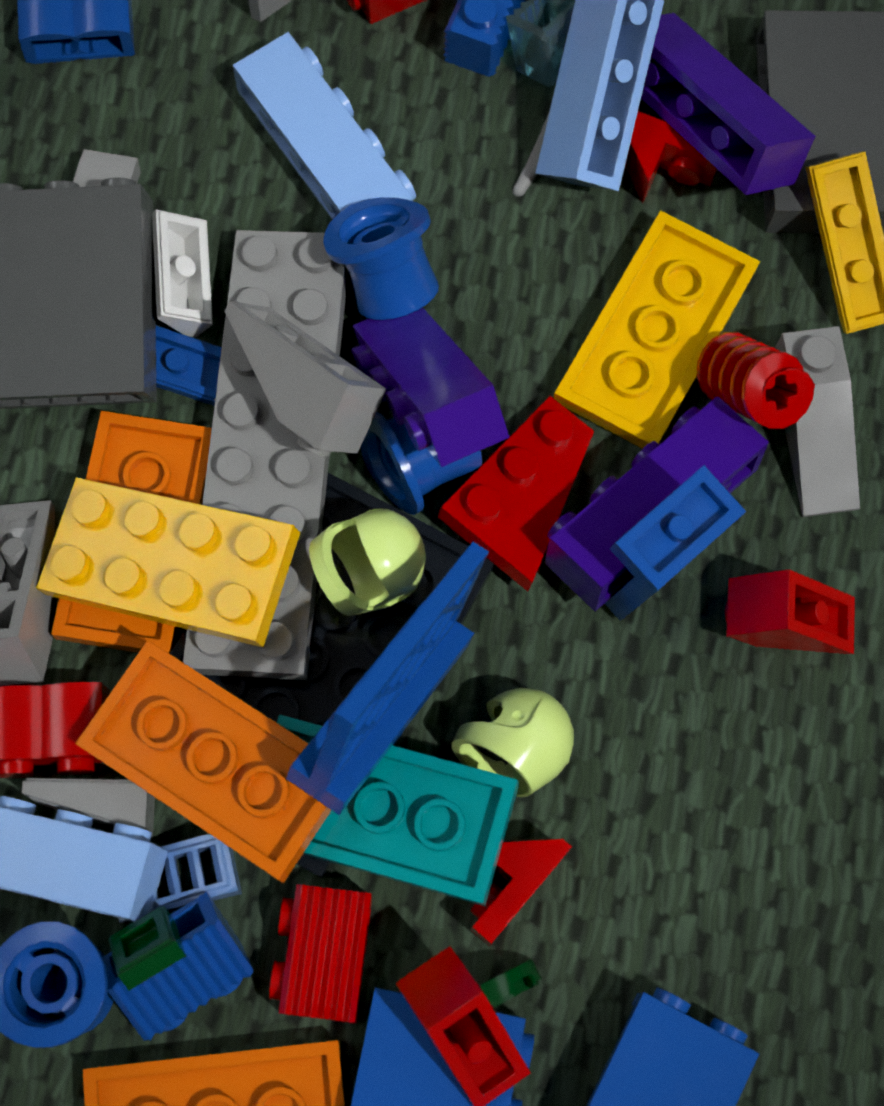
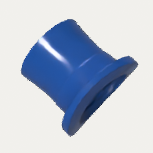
(384, 255)
(402, 469)
(51, 985)

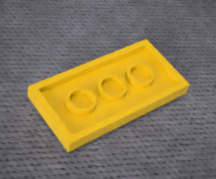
(654, 329)
(169, 561)

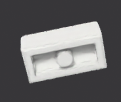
(182, 272)

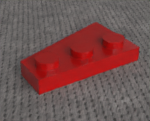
(521, 491)

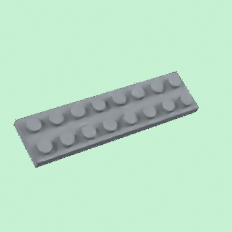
(256, 459)

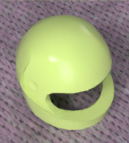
(380, 556)
(526, 731)

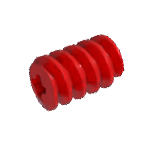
(755, 380)

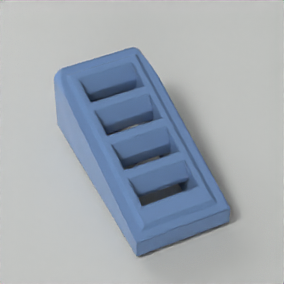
(224, 865)

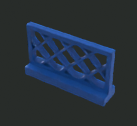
(389, 692)

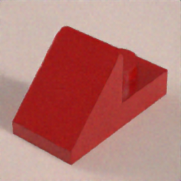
(659, 145)
(525, 868)

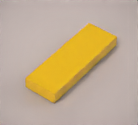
(850, 238)

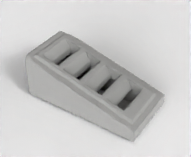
(100, 799)

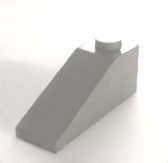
(306, 382)
(824, 437)
(24, 610)

